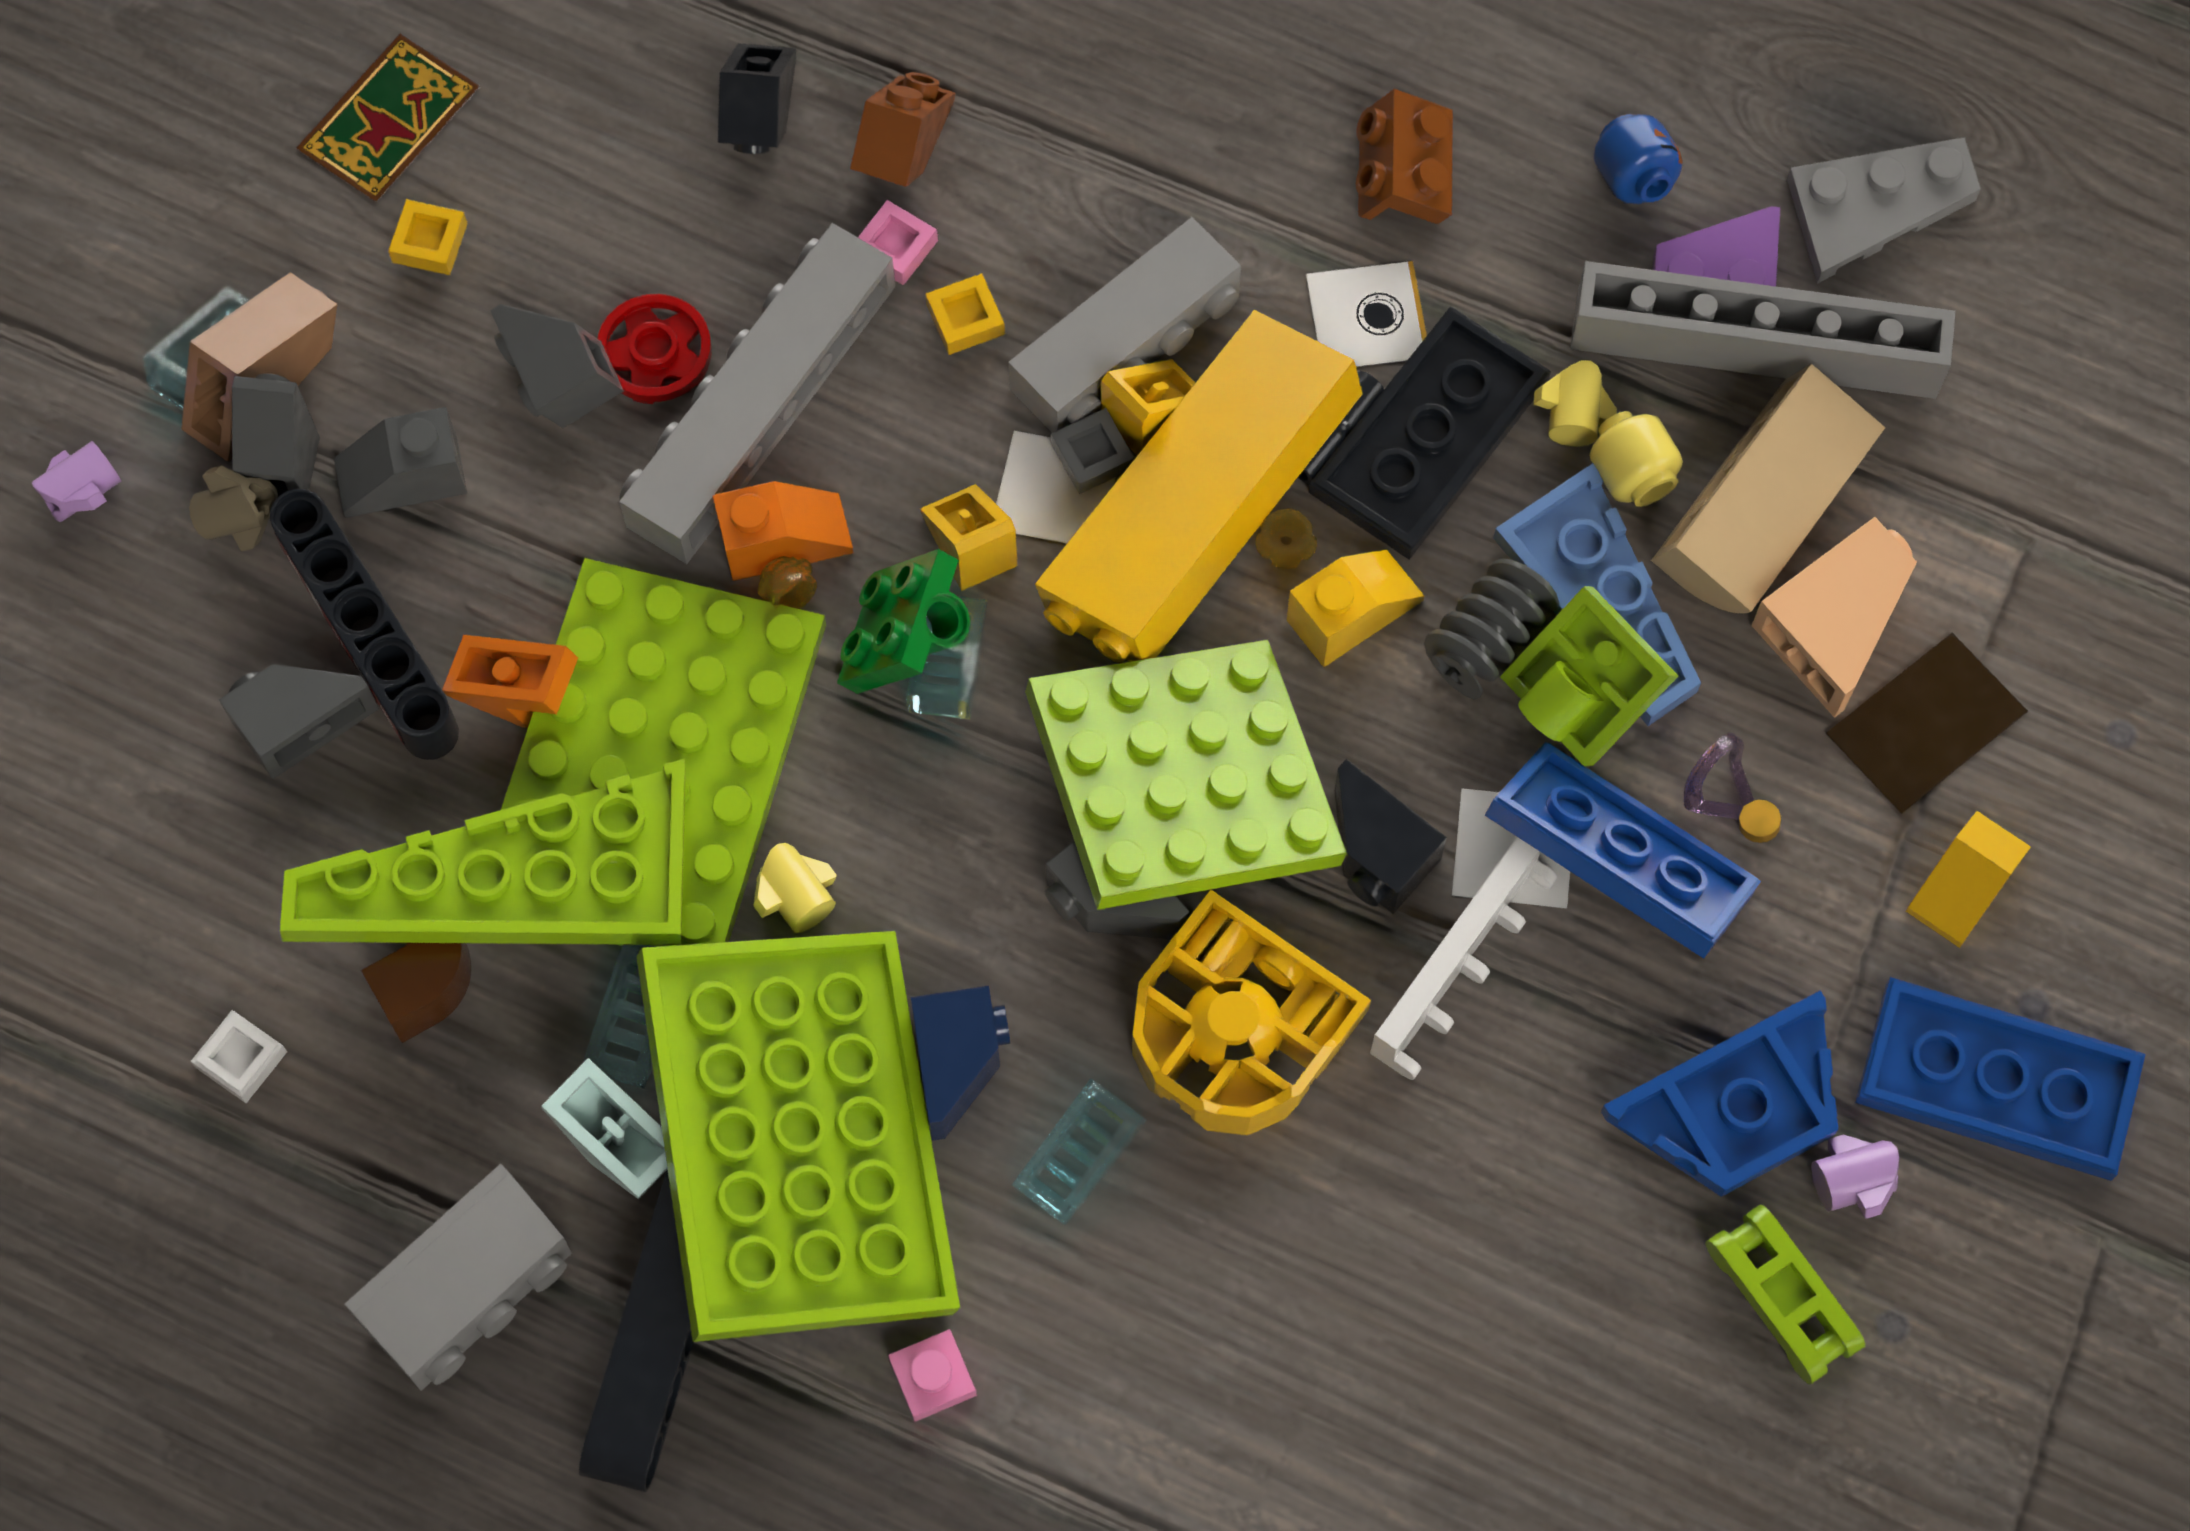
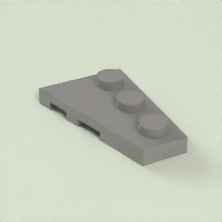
(1869, 199)

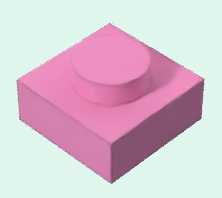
(900, 237)
(932, 1375)

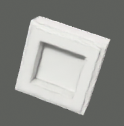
(239, 1056)

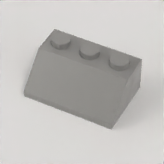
(461, 1279)

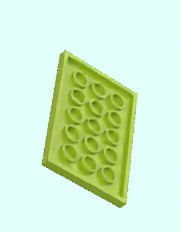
(672, 678)
(795, 1135)

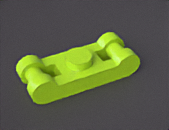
(1786, 1293)

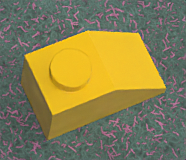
(1350, 603)

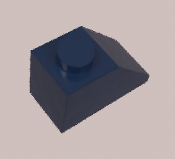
(957, 1051)

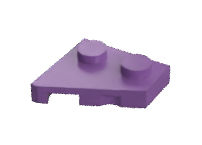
(1732, 250)

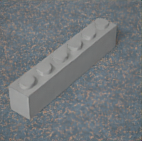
(1762, 329)
(757, 391)

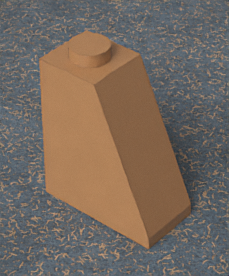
(275, 333)

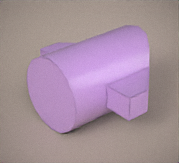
(76, 481)
(1857, 1174)

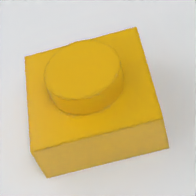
(428, 237)
(965, 314)

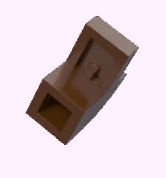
(420, 984)

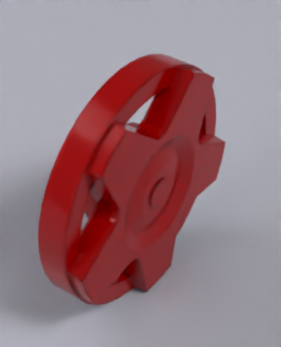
(657, 348)

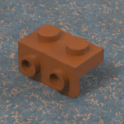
(1405, 158)

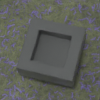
(1092, 450)

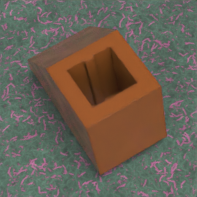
(901, 128)

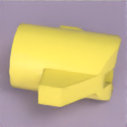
(1575, 404)
(794, 888)

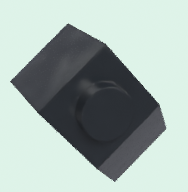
(755, 97)
(1384, 840)

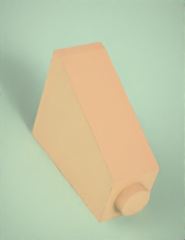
(1836, 610)

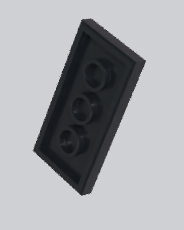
(1429, 432)

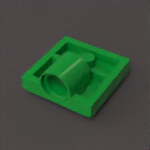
(892, 626)

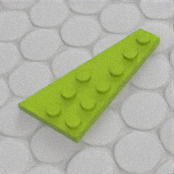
(528, 874)

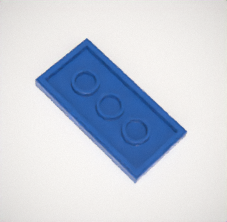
(1623, 849)
(2001, 1078)

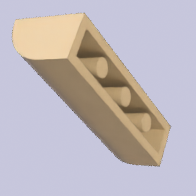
(1769, 492)

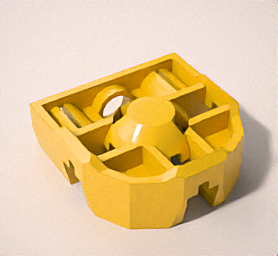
(1230, 1010)

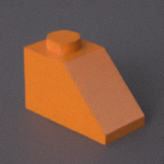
(780, 522)

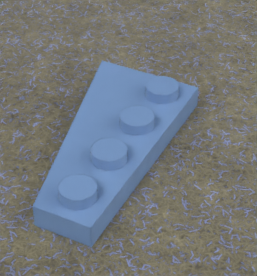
(1580, 542)

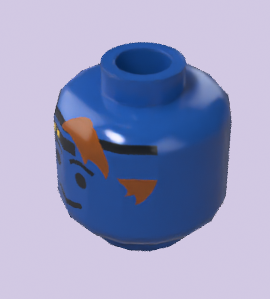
(1637, 158)

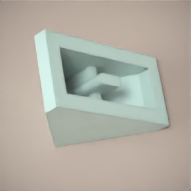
(609, 1128)

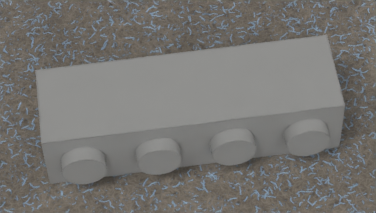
(1126, 325)

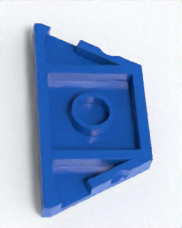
(1739, 1102)

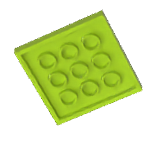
(1184, 773)

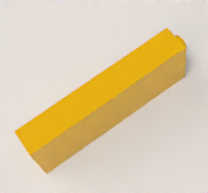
(1198, 490)

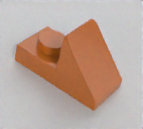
(510, 677)

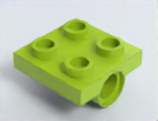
(1587, 677)

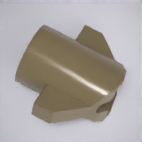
(232, 507)

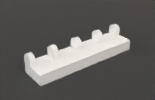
(1455, 956)

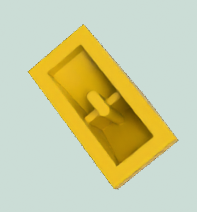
(1143, 398)
(973, 532)
(1967, 878)

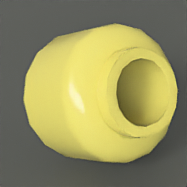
(1636, 458)

